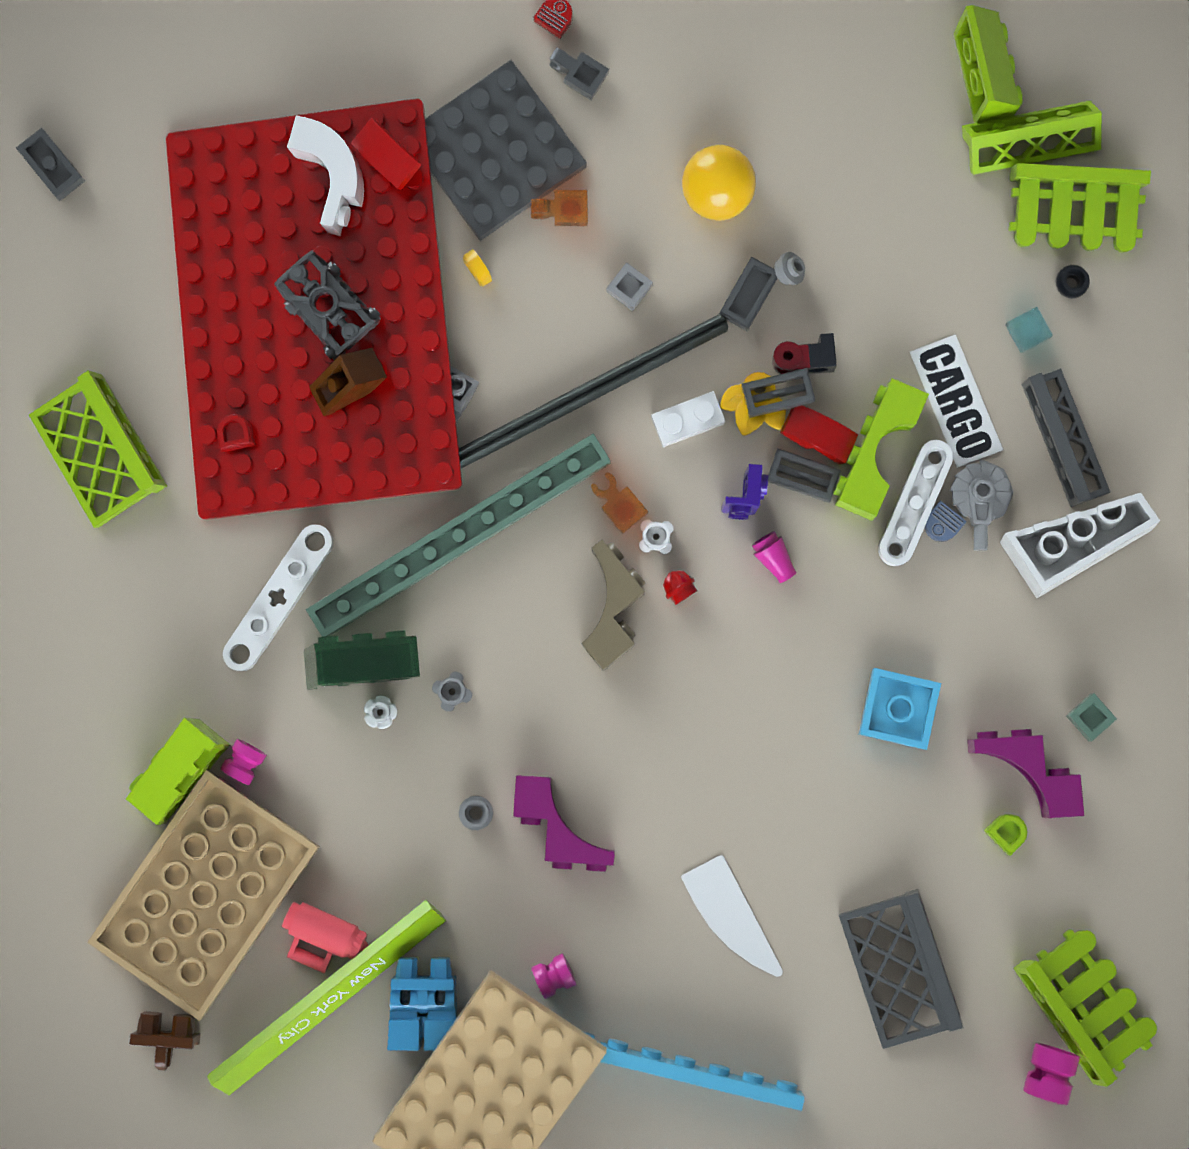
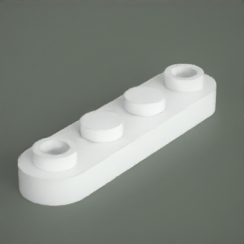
(915, 503)

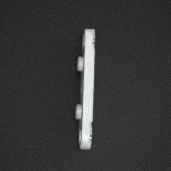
(263, 618)

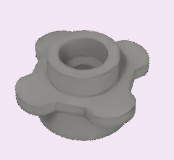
(461, 693)

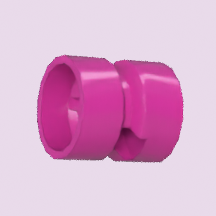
(1051, 1073)

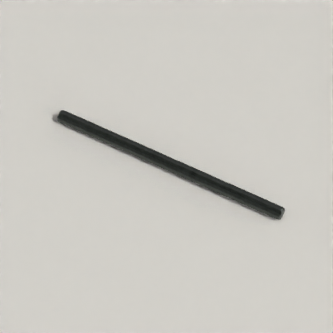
(592, 390)

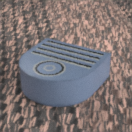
(943, 523)

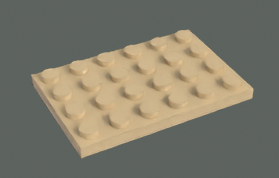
(203, 894)
(494, 1077)

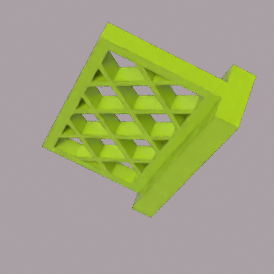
(117, 429)

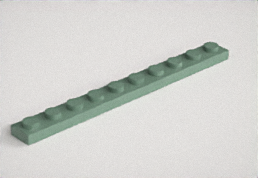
(458, 536)

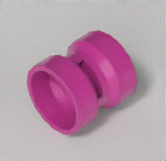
(244, 760)
(553, 976)

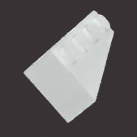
(1069, 545)

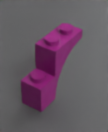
(1058, 793)
(563, 848)

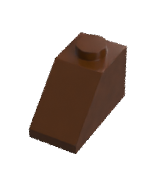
(347, 380)

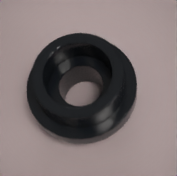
(1077, 273)

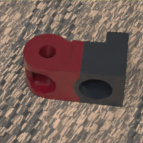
(815, 357)

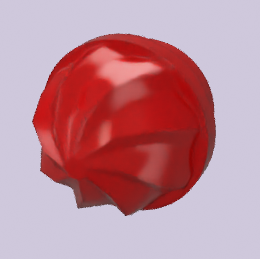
(679, 586)

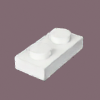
(688, 419)

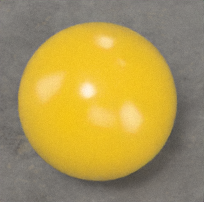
(718, 182)

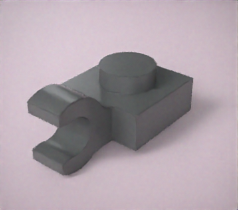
(583, 73)

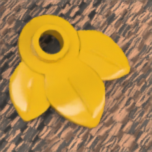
(734, 401)

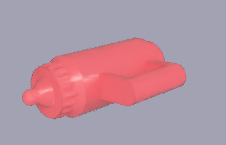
(322, 931)

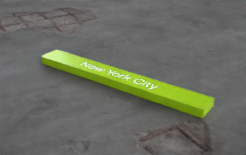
(326, 998)

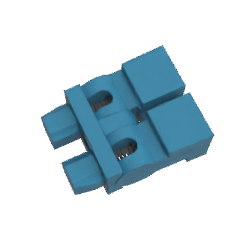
(405, 1024)

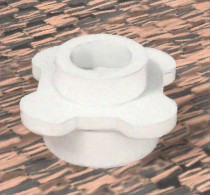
(662, 529)

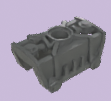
(342, 296)

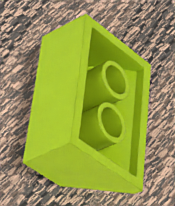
(987, 64)

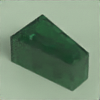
(361, 660)

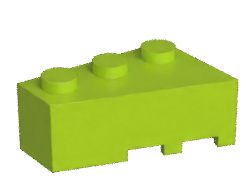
(176, 770)

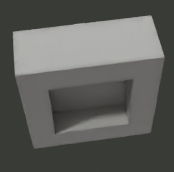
(629, 286)

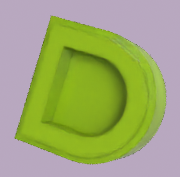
(1007, 832)

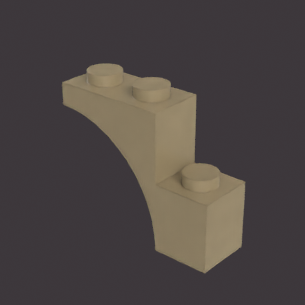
(624, 587)

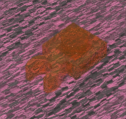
(621, 507)

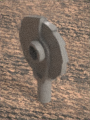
(982, 495)

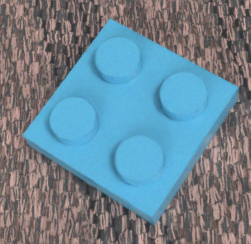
(899, 708)

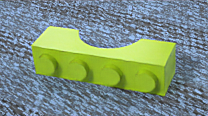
(896, 411)

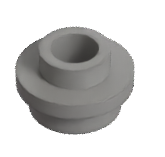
(790, 269)
(468, 821)

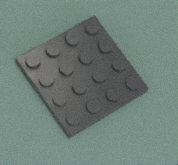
(498, 150)

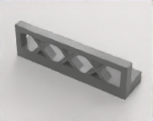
(1058, 440)

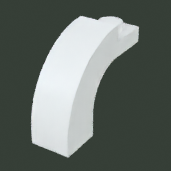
(322, 145)

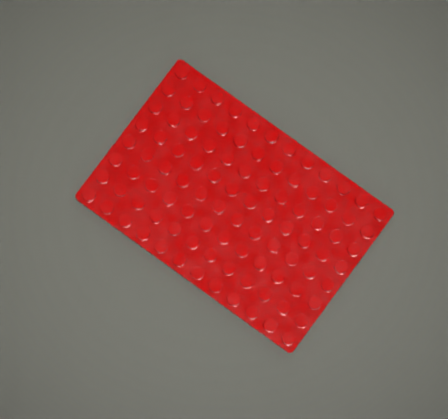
(238, 225)

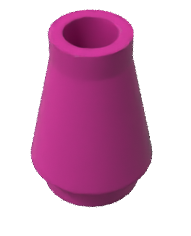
(774, 556)

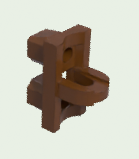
(150, 1034)

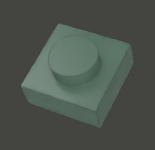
(1091, 717)

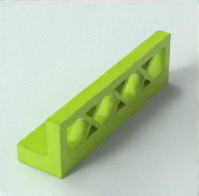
(1033, 125)

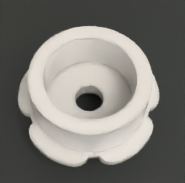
(389, 712)

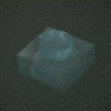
(1028, 330)

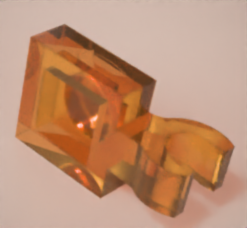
(568, 208)

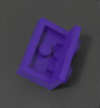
(754, 489)

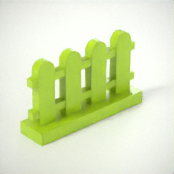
(1094, 197)
(1080, 1032)

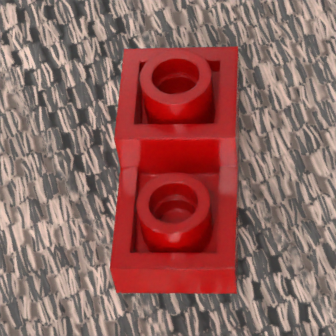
(386, 154)
(819, 432)

